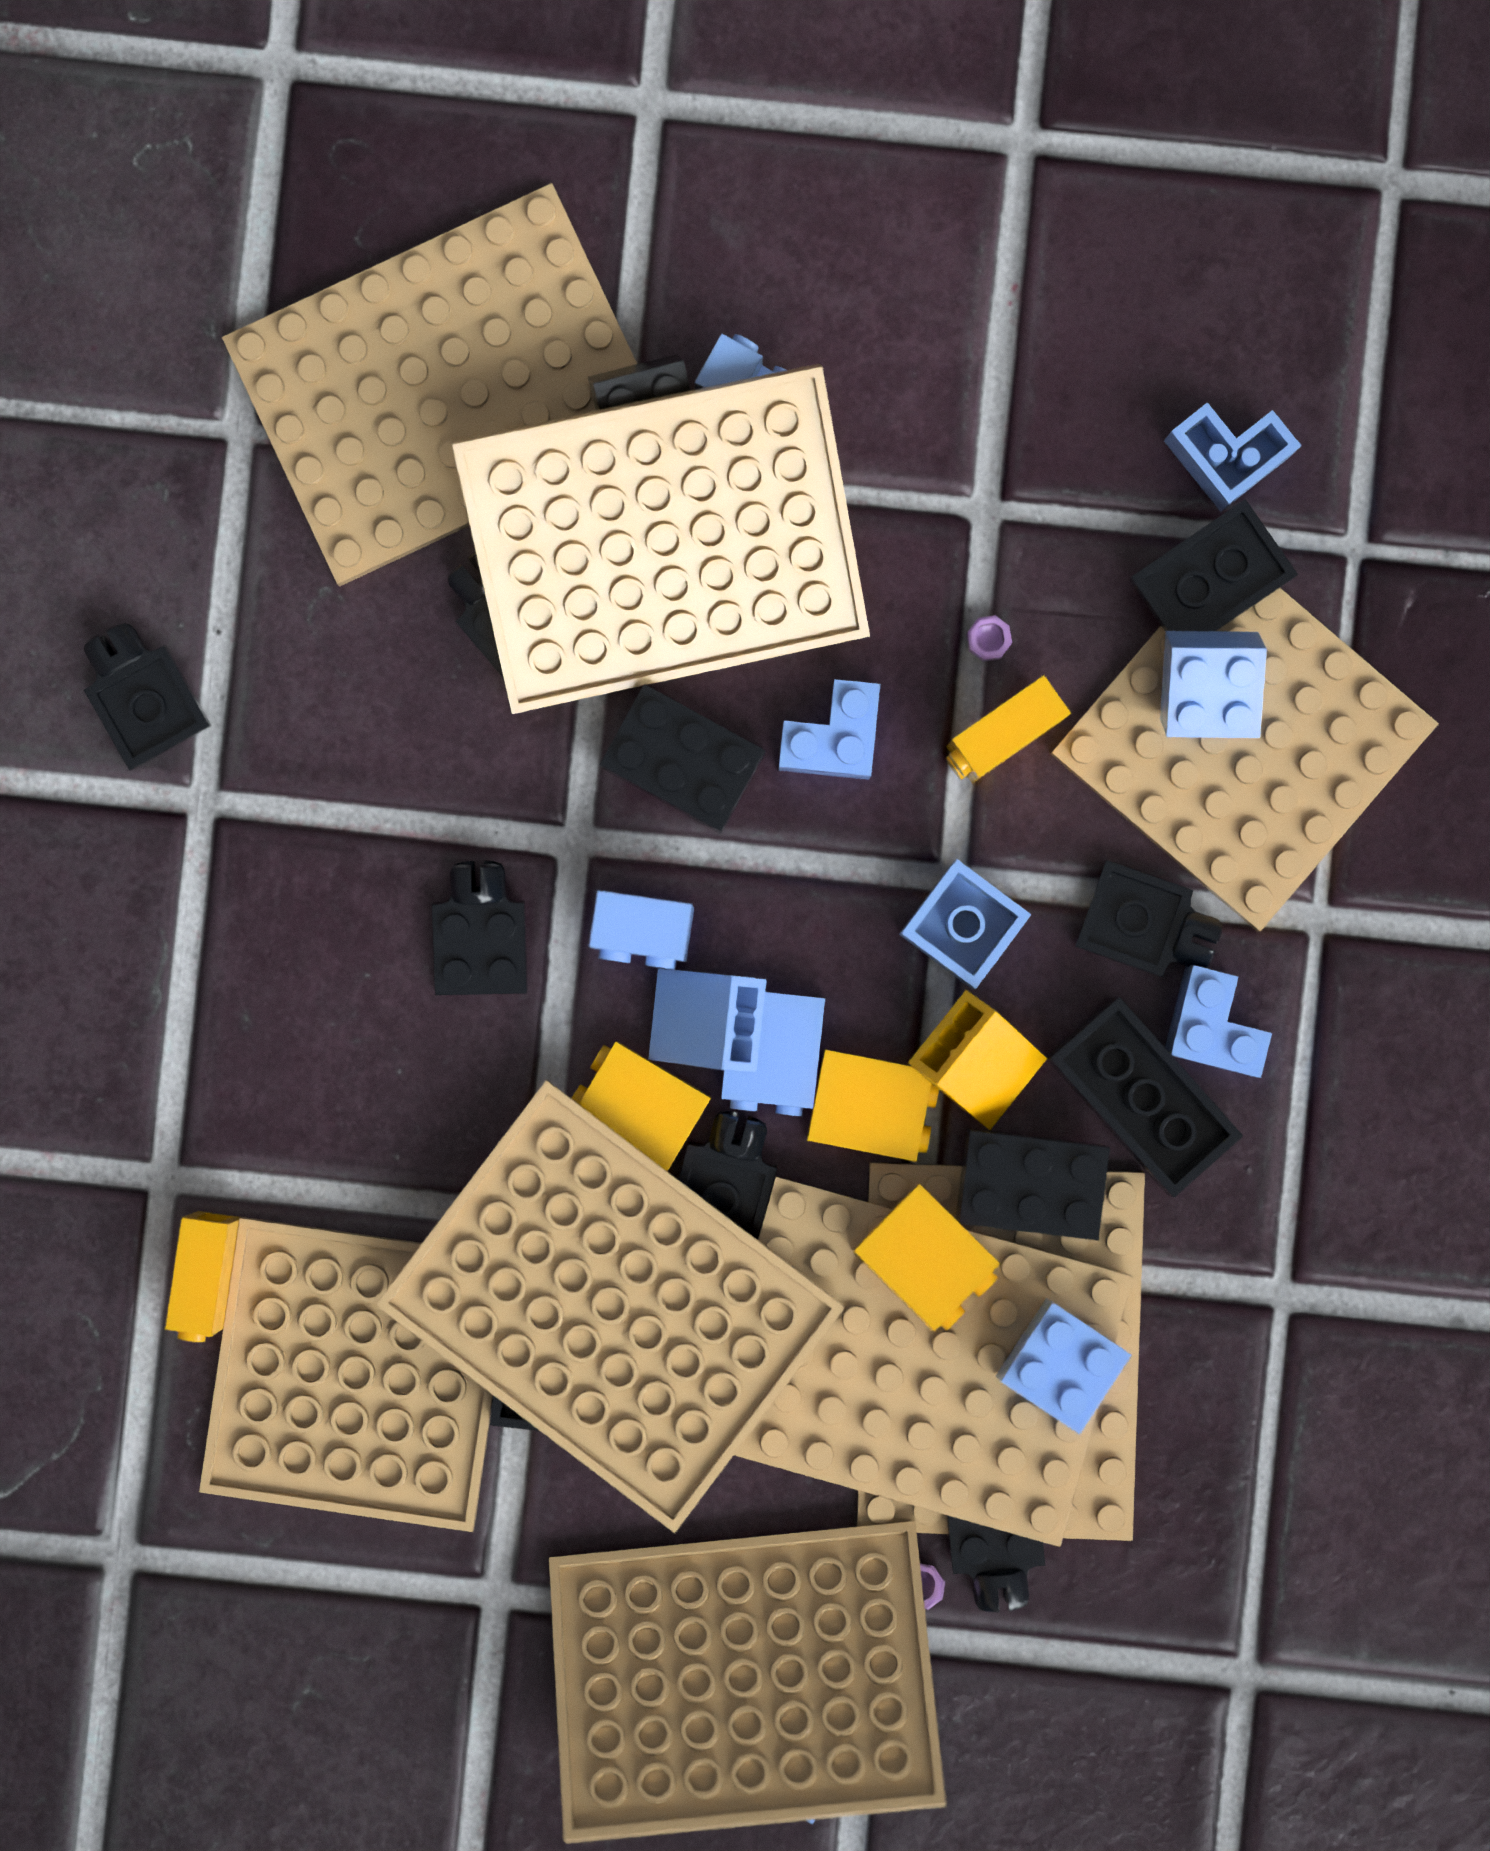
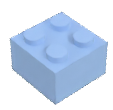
(1212, 684)
(965, 924)
(1063, 1366)

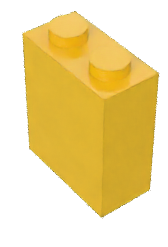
(1006, 730)
(977, 1059)
(642, 1102)
(871, 1106)
(927, 1259)
(202, 1275)

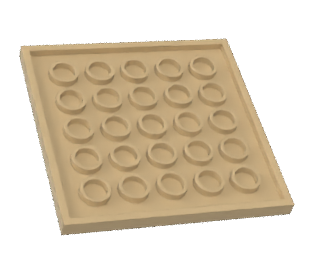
(1251, 810)
(330, 1394)

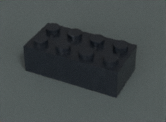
(1144, 1096)

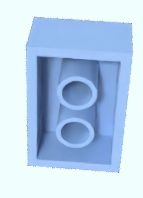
(641, 927)

